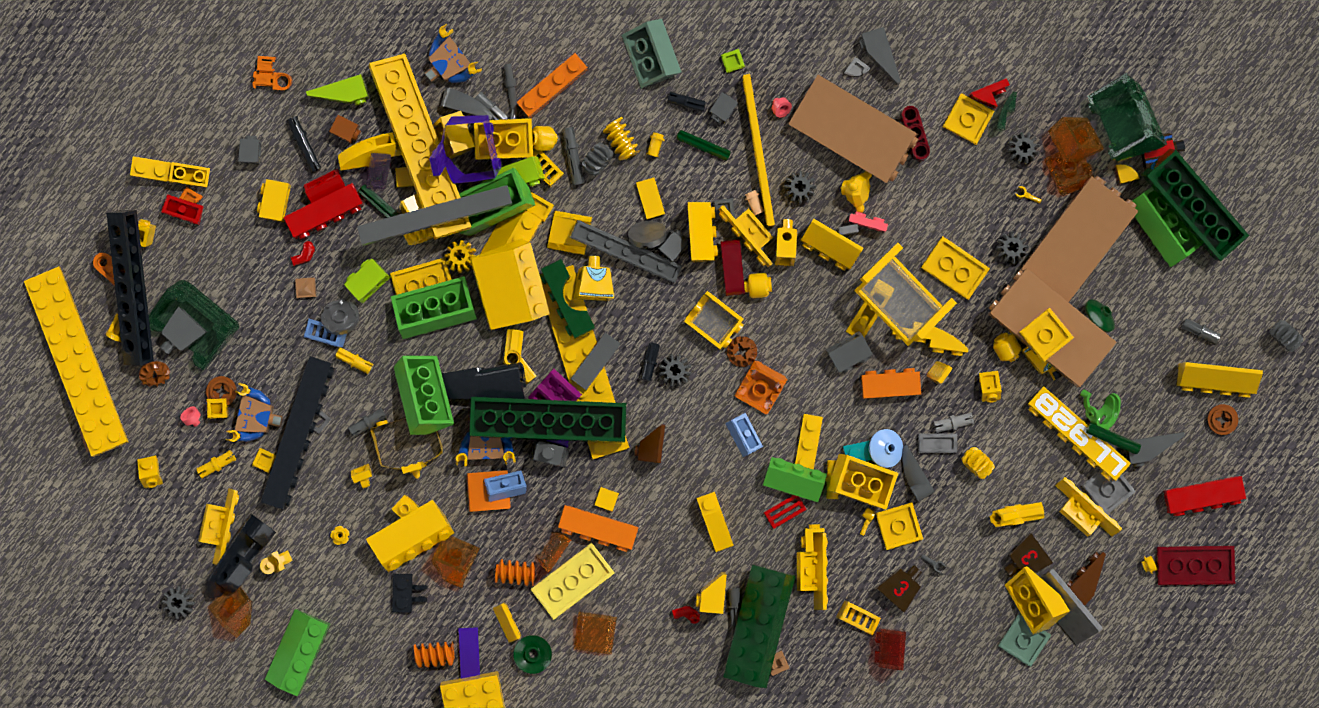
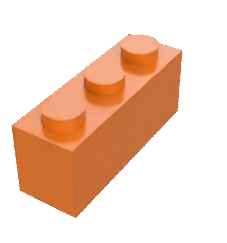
(890, 383)

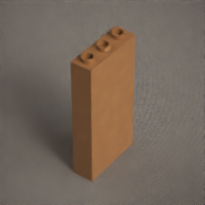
(853, 129)
(1080, 237)
(1030, 298)

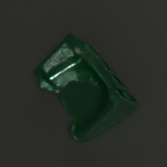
(1127, 118)
(210, 316)

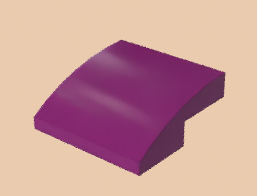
(555, 388)

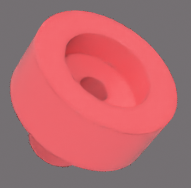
(781, 107)
(190, 416)

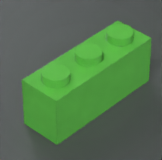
(794, 479)

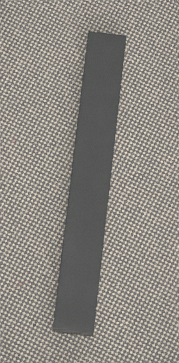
(434, 215)

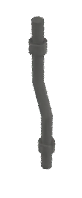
(510, 83)

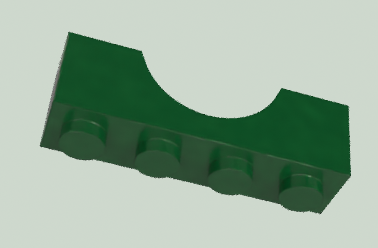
(556, 277)

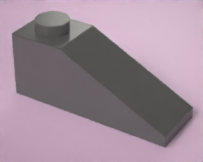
(878, 50)
(1152, 447)

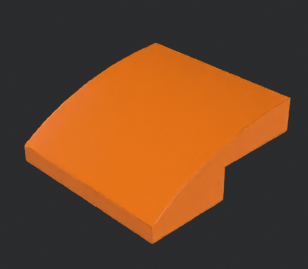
(478, 495)

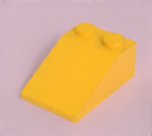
(510, 137)
(1036, 600)

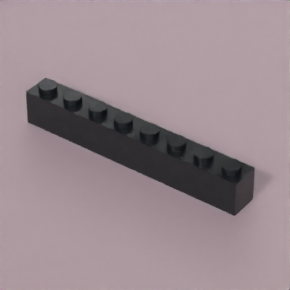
(297, 433)

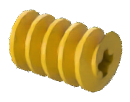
(620, 139)

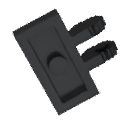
(403, 593)

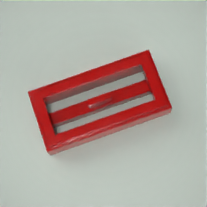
(799, 502)

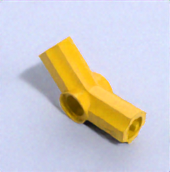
(514, 346)
(1017, 514)

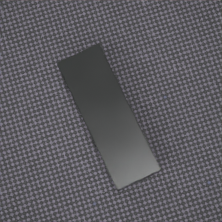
(595, 361)

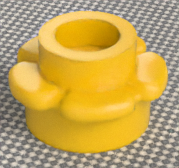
(340, 540)
(1149, 564)

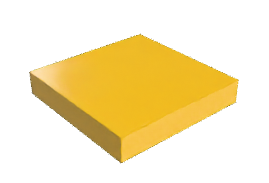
(968, 119)
(1046, 334)
(899, 526)

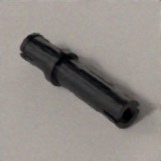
(299, 136)

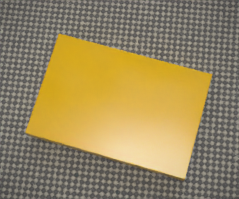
(955, 268)
(420, 276)

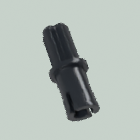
(686, 101)
(650, 361)

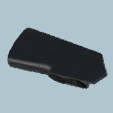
(491, 382)
(237, 559)

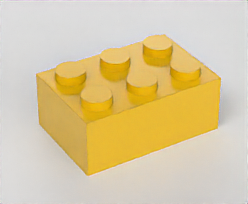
(862, 481)
(473, 692)

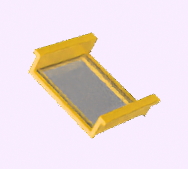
(901, 298)

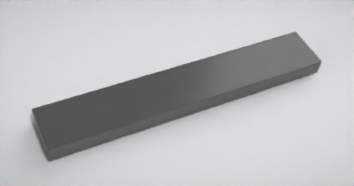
(625, 251)

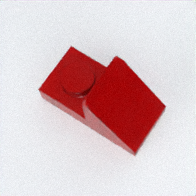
(985, 94)

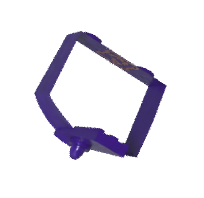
(439, 159)

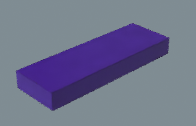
(469, 652)

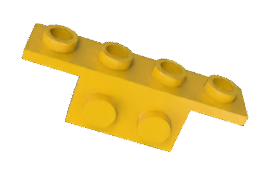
(751, 231)
(1084, 512)
(217, 524)
(812, 571)

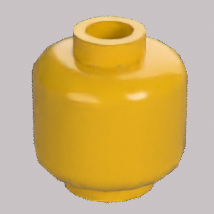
(543, 138)
(758, 285)
(1007, 347)

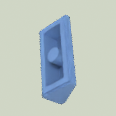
(744, 435)
(505, 486)

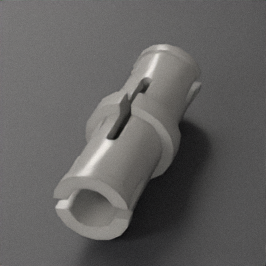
(953, 422)

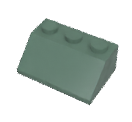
(651, 53)

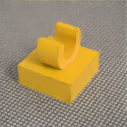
(362, 474)

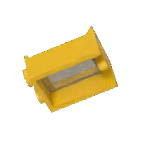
(714, 320)

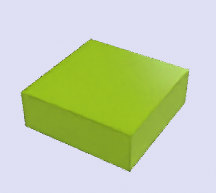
(732, 61)

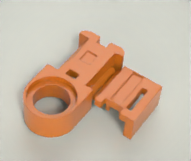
(266, 74)

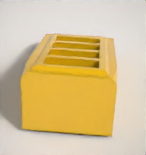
(557, 176)
(939, 372)
(844, 610)

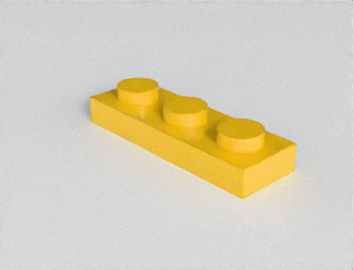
(808, 441)

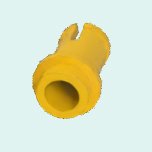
(655, 144)

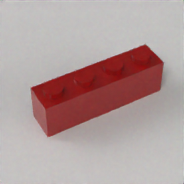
(324, 211)
(1204, 494)

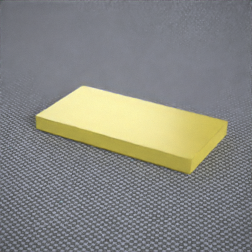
(572, 581)

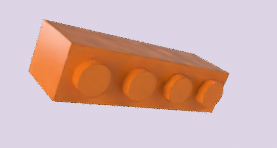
(552, 86)
(598, 527)

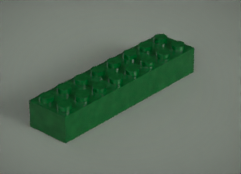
(548, 420)

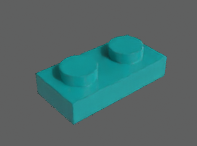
(858, 450)

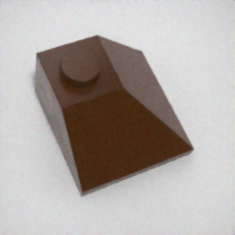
(651, 446)

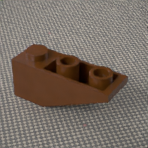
(1087, 578)

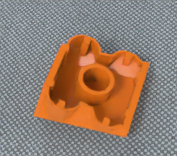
(761, 387)

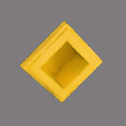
(217, 408)

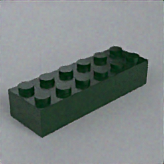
(1195, 204)
(759, 626)

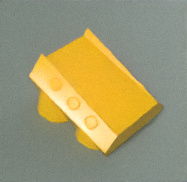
(561, 230)

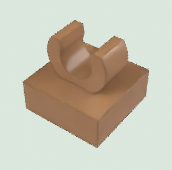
(779, 663)

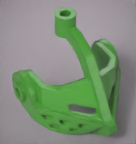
(1109, 410)

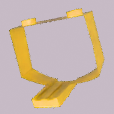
(412, 468)

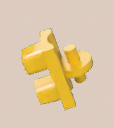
(275, 562)

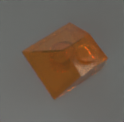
(454, 560)
(233, 611)

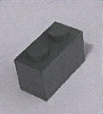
(849, 352)

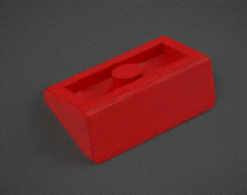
(324, 185)
(182, 209)

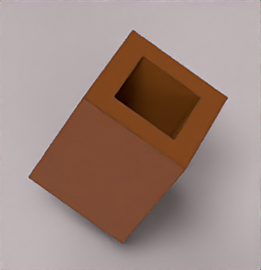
(345, 129)

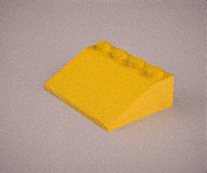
(510, 284)

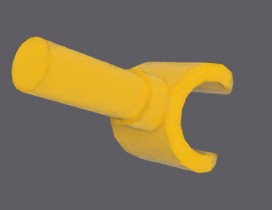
(1028, 195)
(868, 515)

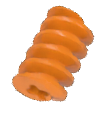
(515, 572)
(434, 655)

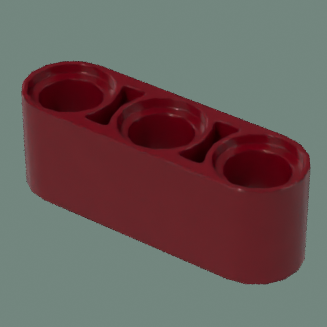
(917, 124)
(732, 267)

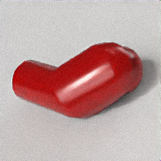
(306, 254)
(687, 612)

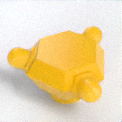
(857, 190)

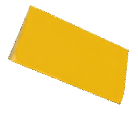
(507, 622)

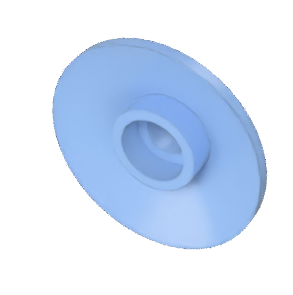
(879, 448)

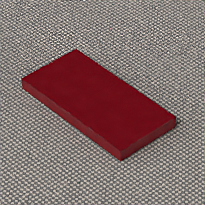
(1195, 565)

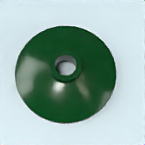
(1100, 315)
(527, 663)

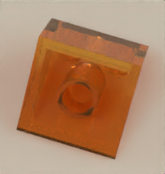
(1075, 138)

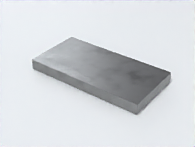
(1078, 621)

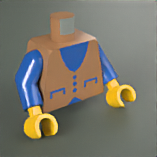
(449, 60)
(254, 415)
(484, 449)

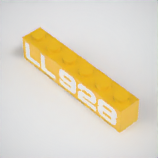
(1073, 430)

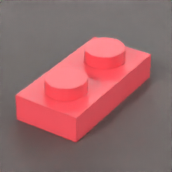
(861, 220)

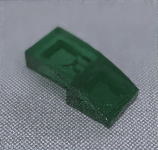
(1008, 106)

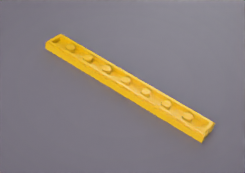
(758, 151)

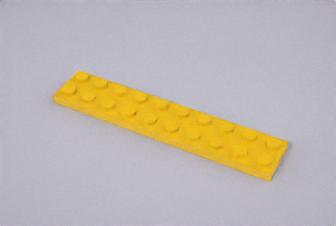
(415, 136)
(574, 353)
(76, 361)

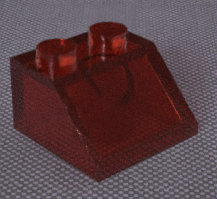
(891, 648)

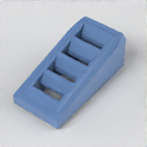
(308, 334)

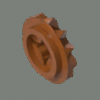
(733, 348)
(146, 373)
(217, 383)
(1215, 425)

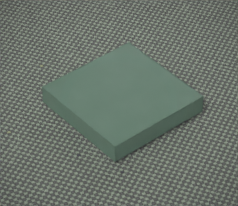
(1022, 643)

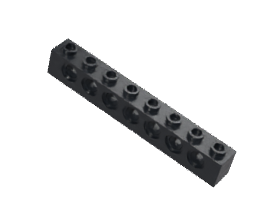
(130, 287)

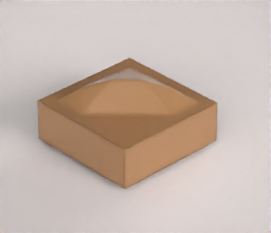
(305, 287)

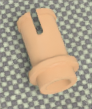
(754, 202)

